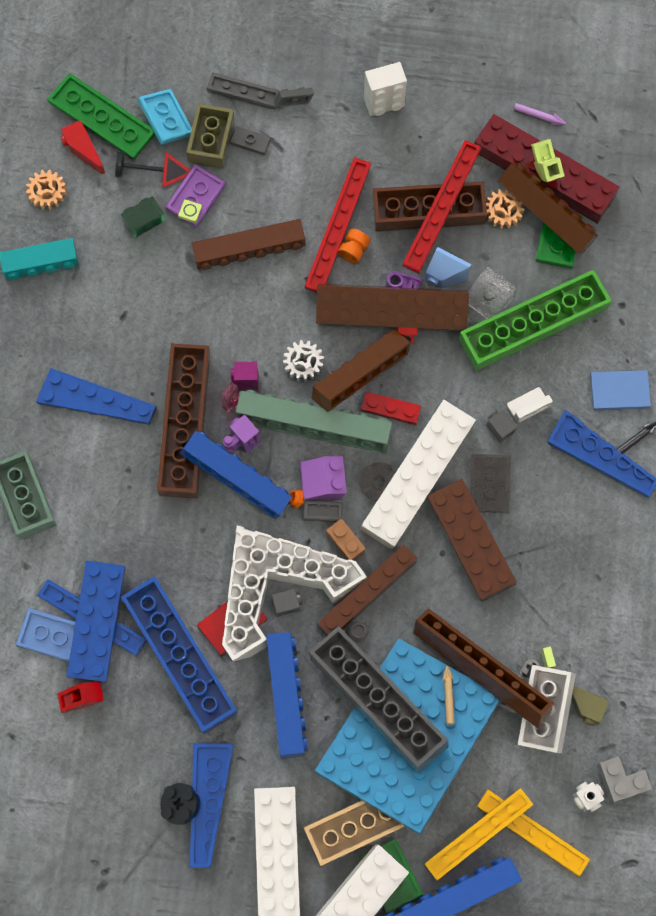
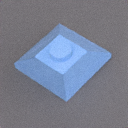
(446, 269)

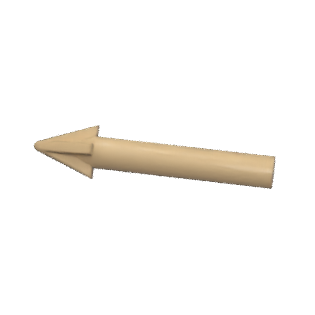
(448, 679)

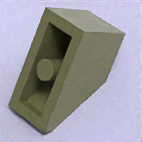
(588, 706)

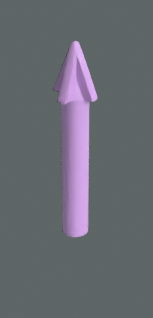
(555, 120)

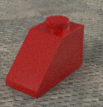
(80, 696)

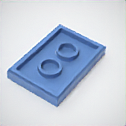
(620, 390)
(47, 634)

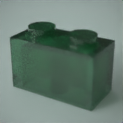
(143, 217)

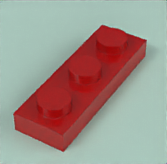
(391, 408)

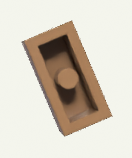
(345, 541)

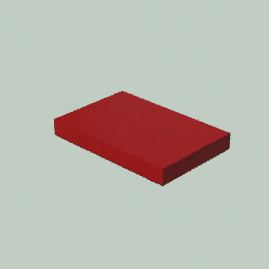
(214, 626)

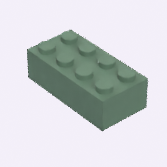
(24, 496)

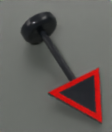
(172, 170)

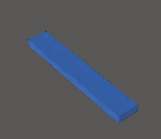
(69, 604)

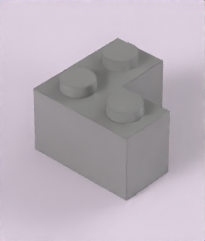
(617, 784)

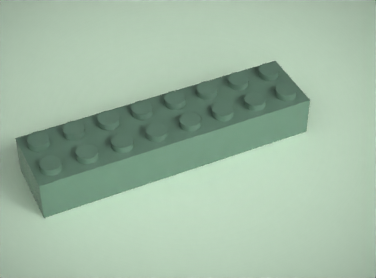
(315, 422)

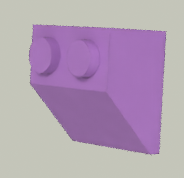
(323, 478)

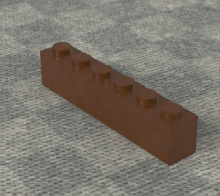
(548, 208)
(248, 244)
(360, 370)
(368, 591)

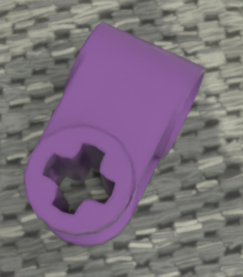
(404, 280)

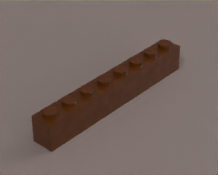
(483, 668)

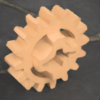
(45, 182)
(499, 214)

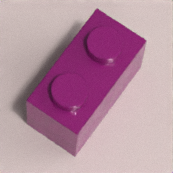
(245, 376)

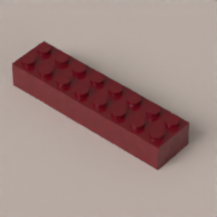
(579, 188)

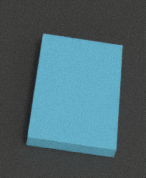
(165, 116)

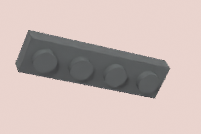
(242, 90)

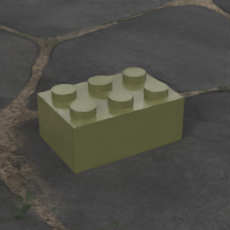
(210, 135)

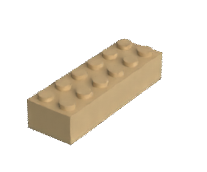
(348, 831)

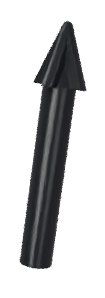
(648, 429)

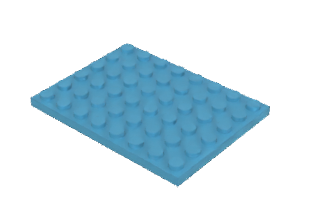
(376, 773)

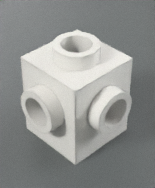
(581, 796)

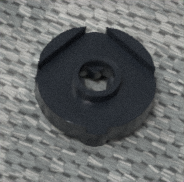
(169, 801)

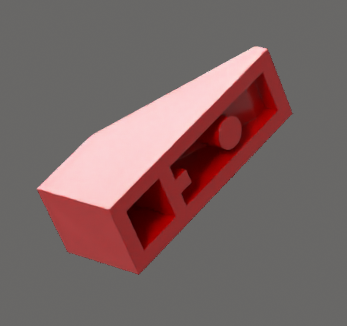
(80, 145)

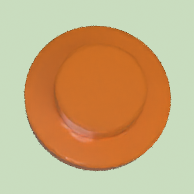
(296, 499)

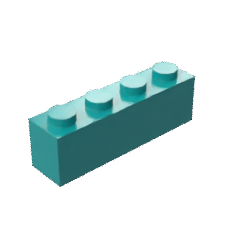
(39, 259)

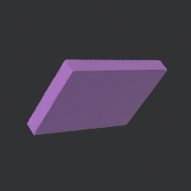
(199, 188)

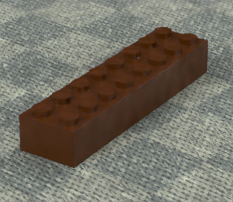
(392, 306)
(182, 417)

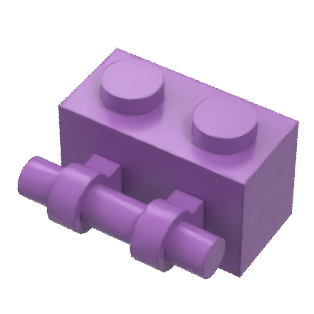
(243, 435)

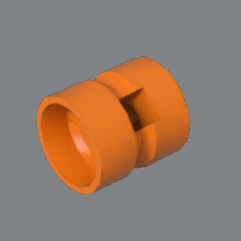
(354, 246)

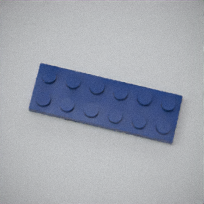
(96, 621)

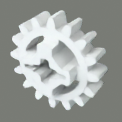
(297, 365)

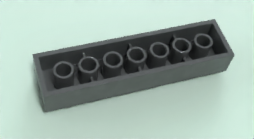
(379, 700)

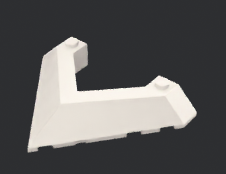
(262, 558)

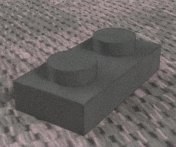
(293, 97)

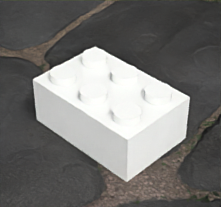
(385, 89)

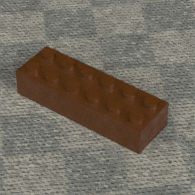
(408, 206)
(472, 540)

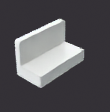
(529, 404)

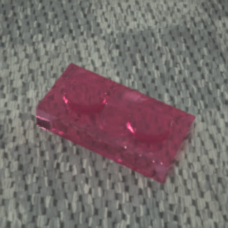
(230, 397)

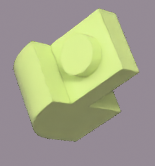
(545, 162)

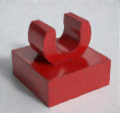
(408, 332)

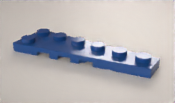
(81, 395)
(586, 446)
(209, 781)

